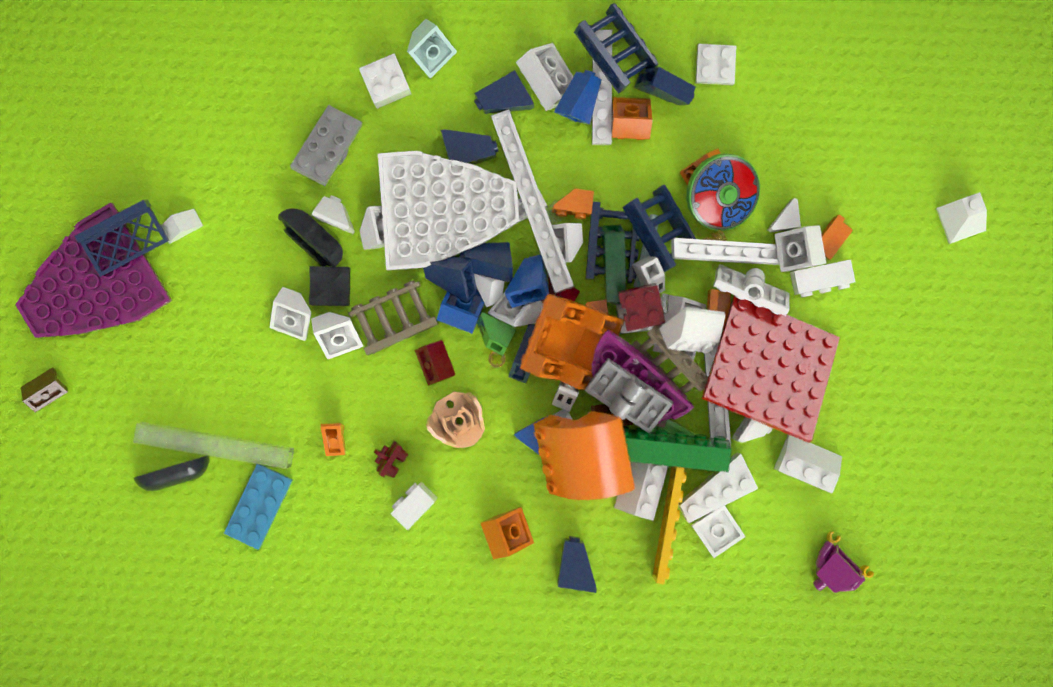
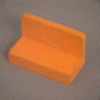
(834, 236)
(719, 301)

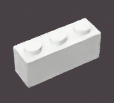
(822, 278)

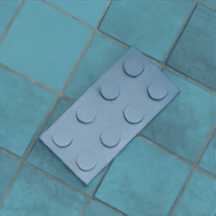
(258, 506)

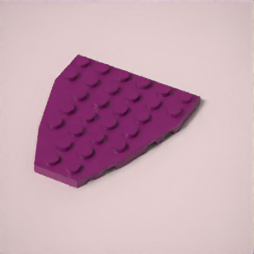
(75, 300)

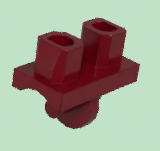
(386, 458)

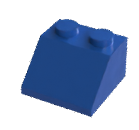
(460, 313)

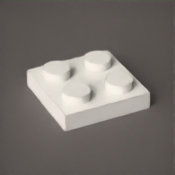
(715, 64)
(718, 531)

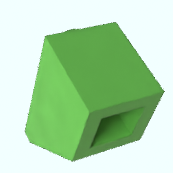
(495, 333)

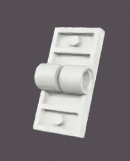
(752, 288)

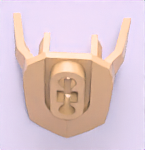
(443, 422)

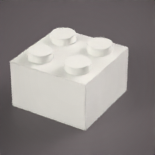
(385, 81)
(800, 248)
(411, 508)

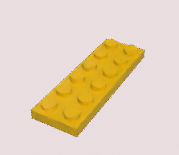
(667, 530)

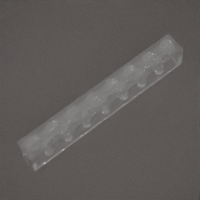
(213, 445)

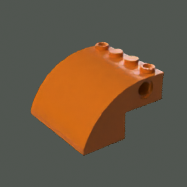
(567, 341)
(584, 456)

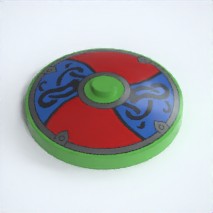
(723, 192)

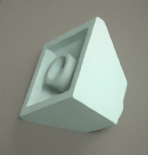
(430, 48)

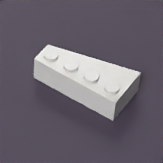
(718, 490)

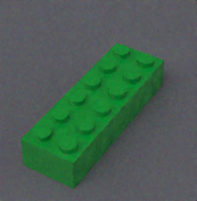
(678, 449)

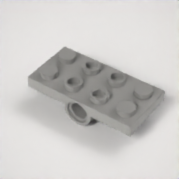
(326, 145)
(628, 396)

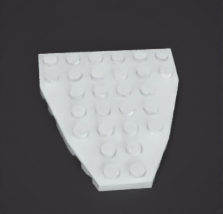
(440, 207)

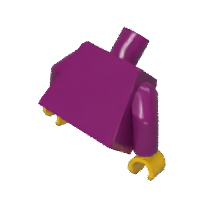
(837, 569)

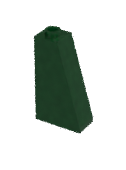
(613, 262)

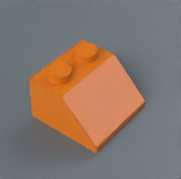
(631, 118)
(507, 533)

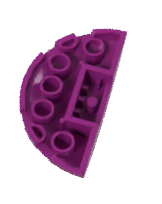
(633, 361)

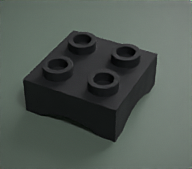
(329, 286)

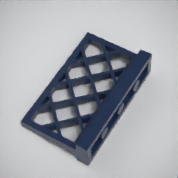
(114, 222)

